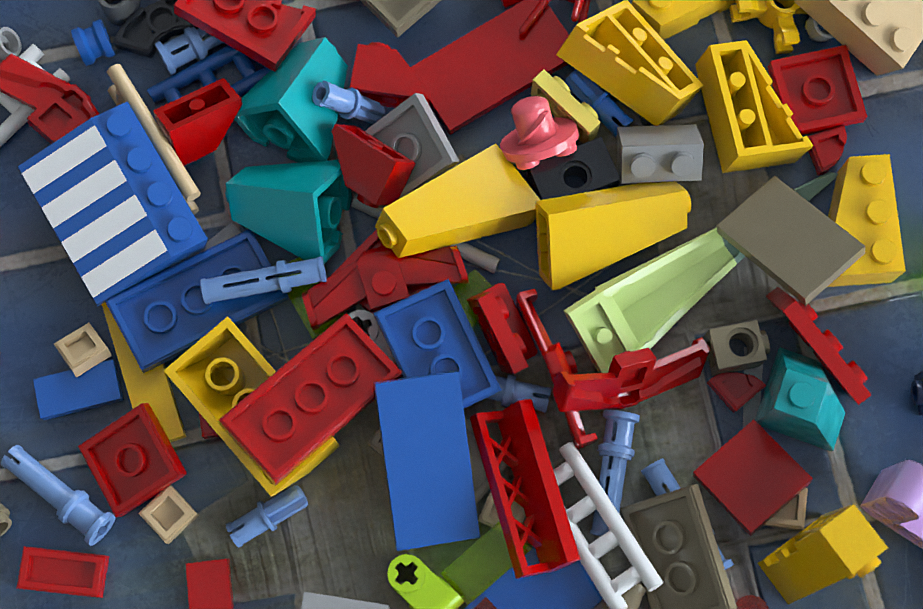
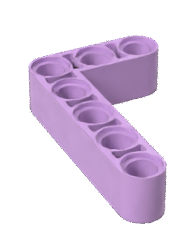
(898, 500)

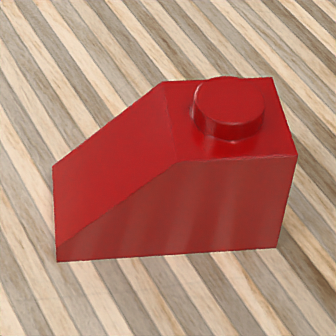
(384, 75)
(199, 120)
(370, 166)

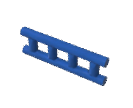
(204, 70)

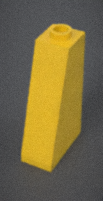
(459, 206)
(604, 226)

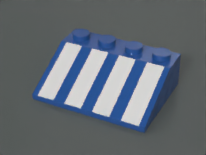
(113, 203)

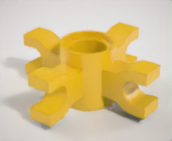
(773, 17)

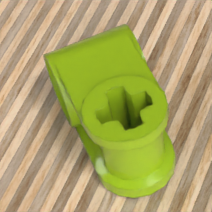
(428, 590)

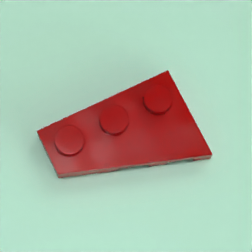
(254, 27)
(824, 344)

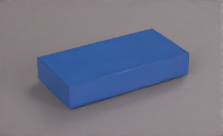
(66, 394)

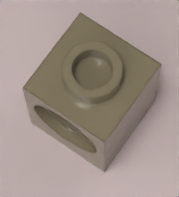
(723, 360)

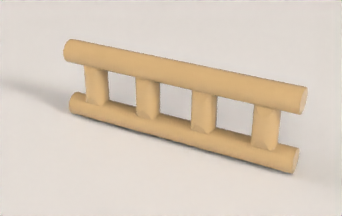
(125, 91)

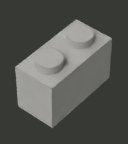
(659, 153)

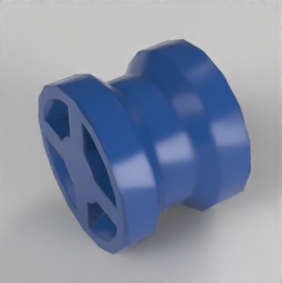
(93, 42)

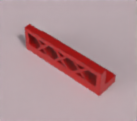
(532, 488)

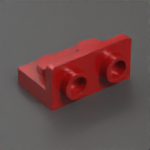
(503, 328)

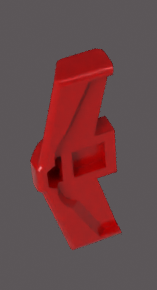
(56, 103)
(381, 280)
(555, 360)
(630, 379)

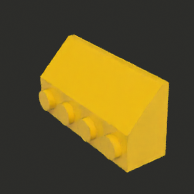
(218, 376)

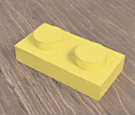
(565, 105)

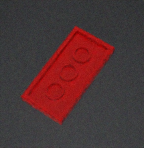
(491, 64)
(309, 399)

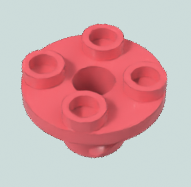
(537, 134)

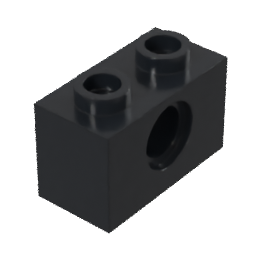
(588, 162)

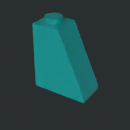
(282, 103)
(292, 205)
(801, 401)

